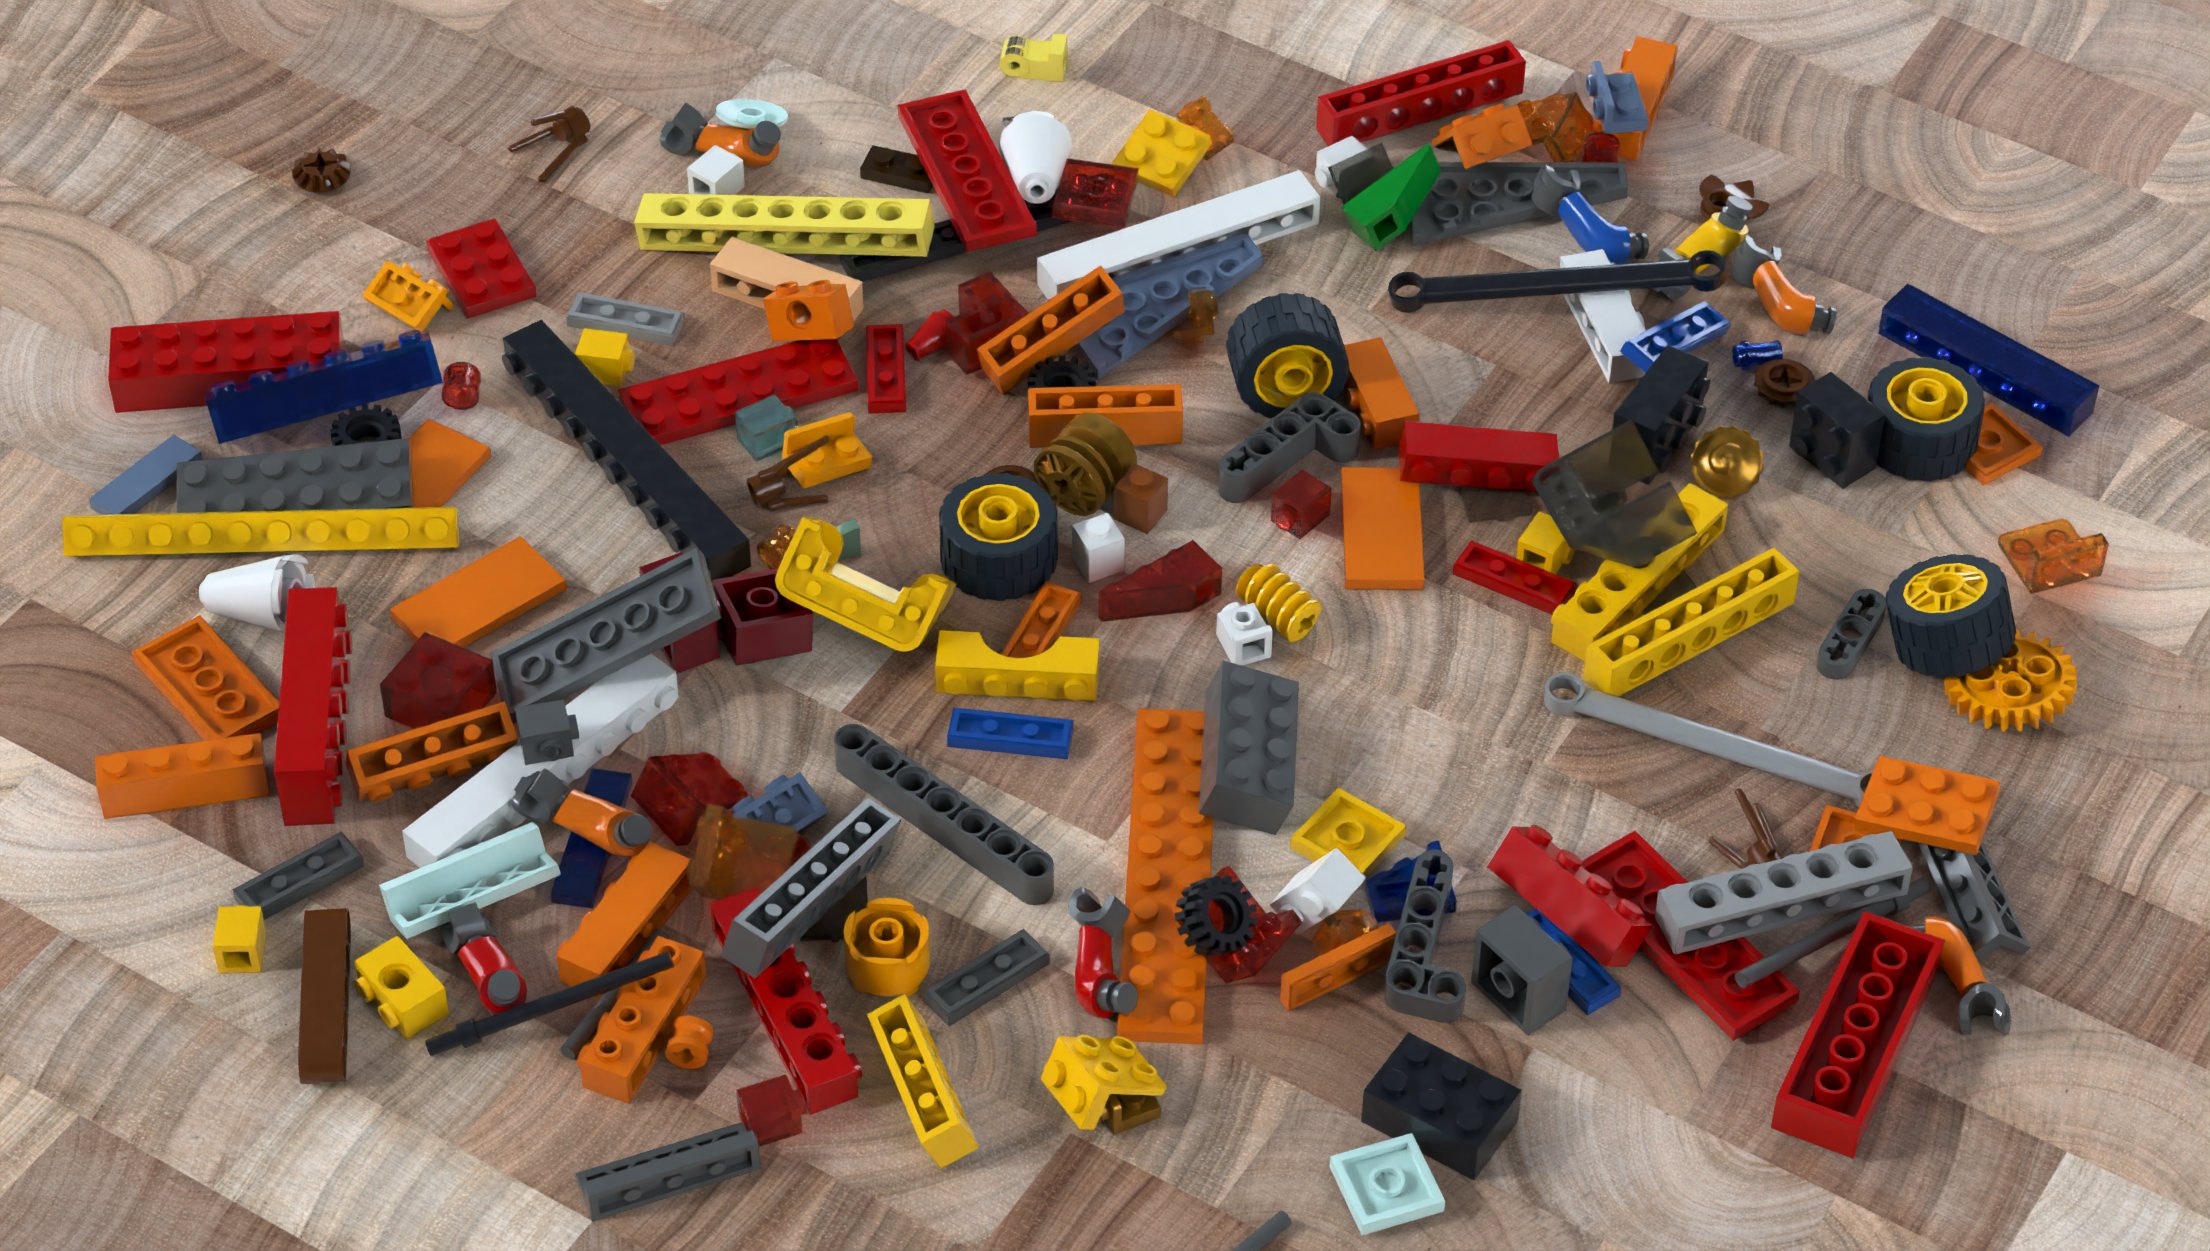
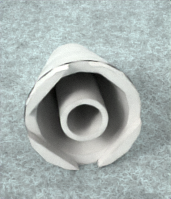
(1036, 153)
(256, 590)

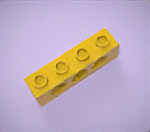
(922, 1081)

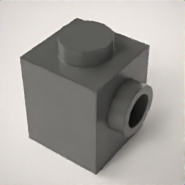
(546, 731)

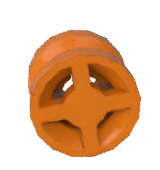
(689, 1042)

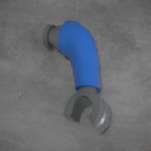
(1583, 222)

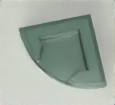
(851, 537)

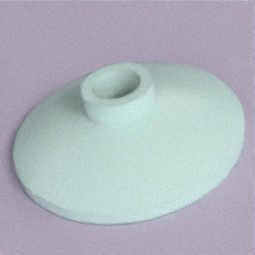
(750, 112)

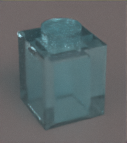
(763, 426)

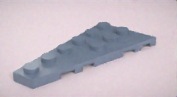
(1159, 300)

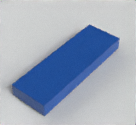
(1010, 733)
(1589, 983)

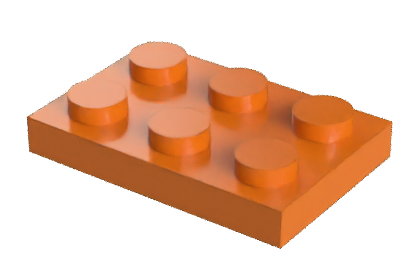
(1928, 805)

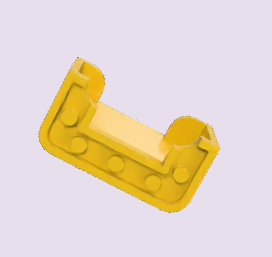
(820, 583)

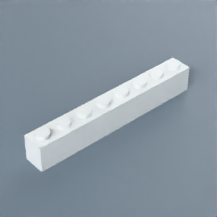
(1258, 210)
(483, 805)

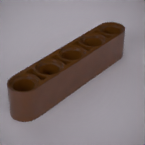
(324, 996)

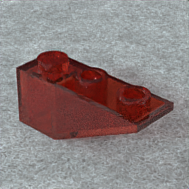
(1166, 586)

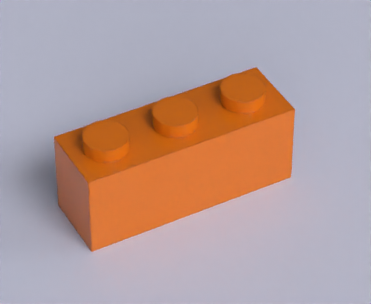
(1377, 393)

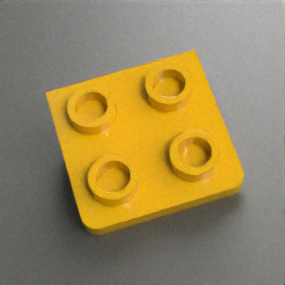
(1089, 1069)

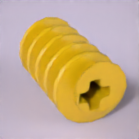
(1279, 600)

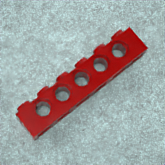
(1421, 94)
(795, 1019)

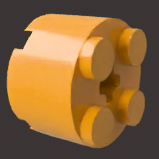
(887, 948)

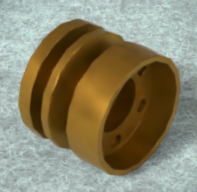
(1084, 463)

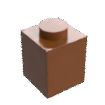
(1140, 498)

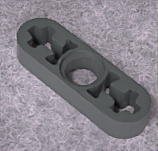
(1851, 648)

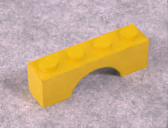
(1062, 672)

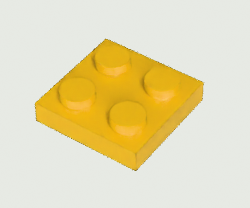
(1163, 152)
(1352, 827)

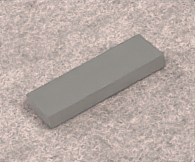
(635, 319)

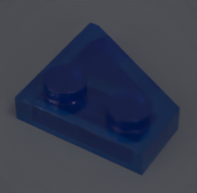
(1389, 890)

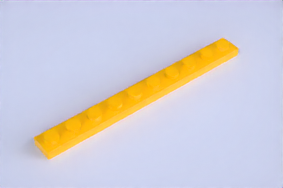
(260, 531)

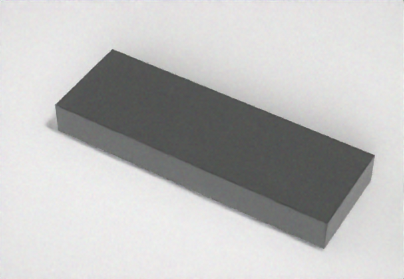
(300, 876)
(986, 977)

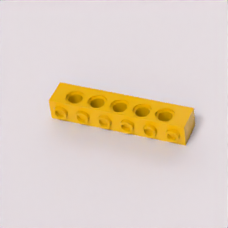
(1622, 591)
(1691, 624)

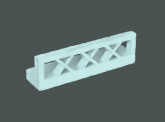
(473, 875)

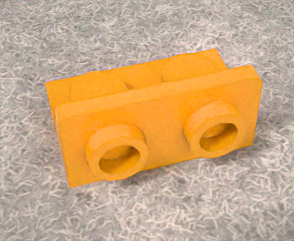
(406, 296)
(836, 459)

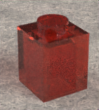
(1301, 504)
(771, 1109)

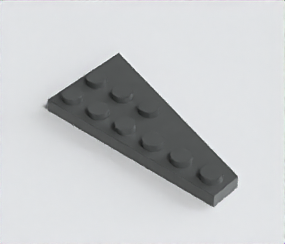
(1501, 195)

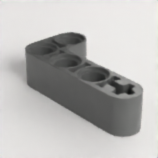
(1303, 426)
(1424, 933)

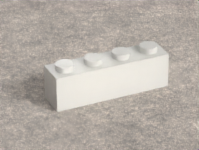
(1605, 320)

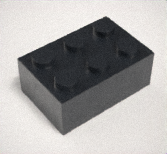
(1667, 404)
(1444, 1102)

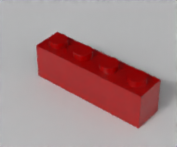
(1473, 455)
(1570, 895)

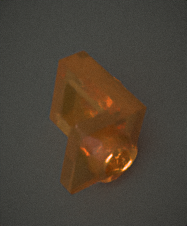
(1200, 116)
(1202, 311)
(1342, 928)

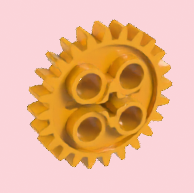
(2018, 688)

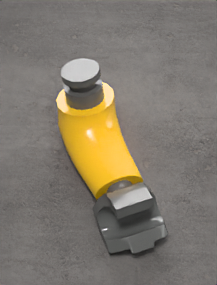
(1718, 234)

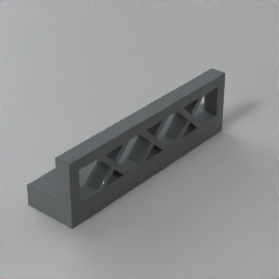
(1976, 899)
(669, 1171)

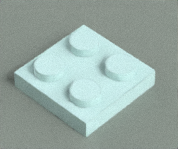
(1387, 1184)

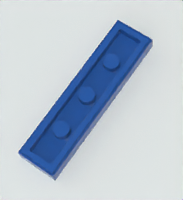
(1684, 331)

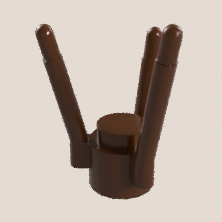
(569, 126)
(768, 484)
(1761, 851)

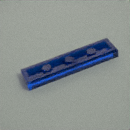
(583, 860)

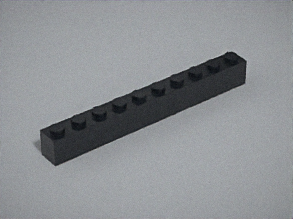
(624, 450)

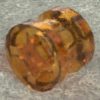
(772, 550)

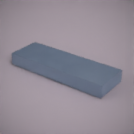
(144, 479)

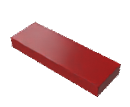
(885, 368)
(1513, 577)

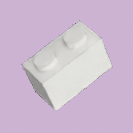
(1319, 889)

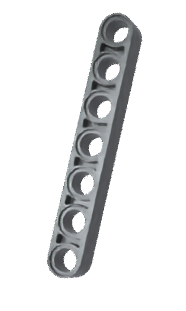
(944, 814)

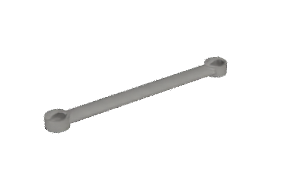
(1704, 738)

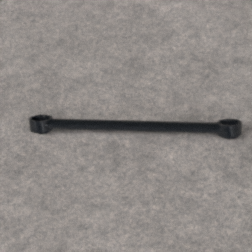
(1557, 281)

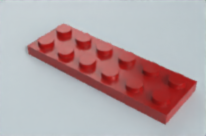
(966, 170)
(711, 394)
(1702, 973)

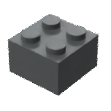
(1521, 969)

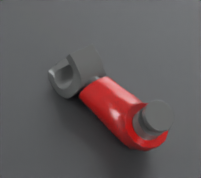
(488, 964)
(1095, 983)

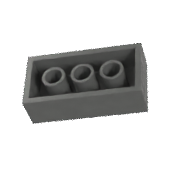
(1249, 748)

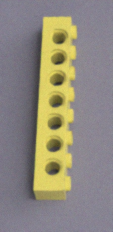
(786, 224)

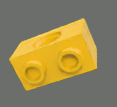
(400, 988)

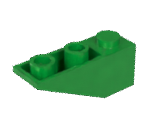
(1393, 200)

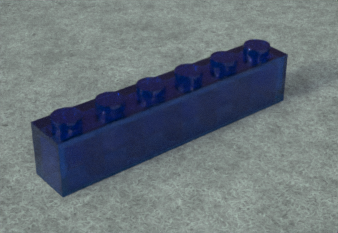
(1995, 360)
(323, 386)

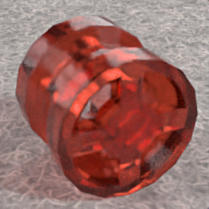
(1601, 148)
(461, 385)

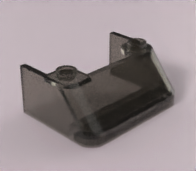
(1588, 500)

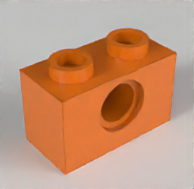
(791, 321)

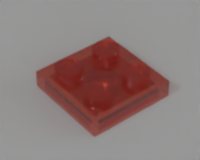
(1095, 193)

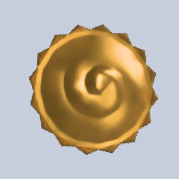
(1726, 462)

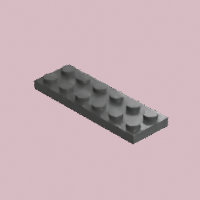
(304, 479)
(607, 633)

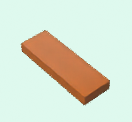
(1043, 621)
(1337, 967)

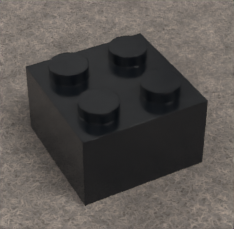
(1836, 430)

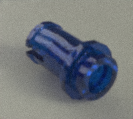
(1754, 354)

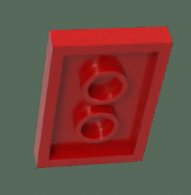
(481, 268)

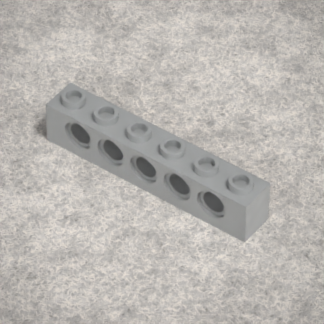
(1783, 892)

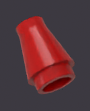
(930, 336)

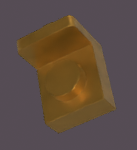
(1129, 1111)

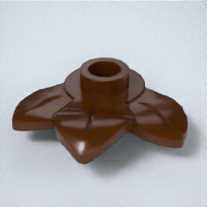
(1716, 193)

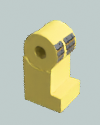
(1035, 58)

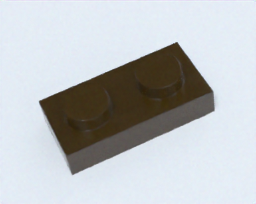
(895, 169)

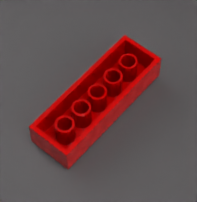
(182, 360)
(312, 706)
(1857, 1034)

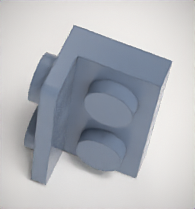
(1616, 101)
(785, 803)

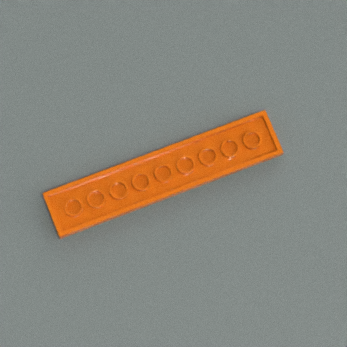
(1165, 855)

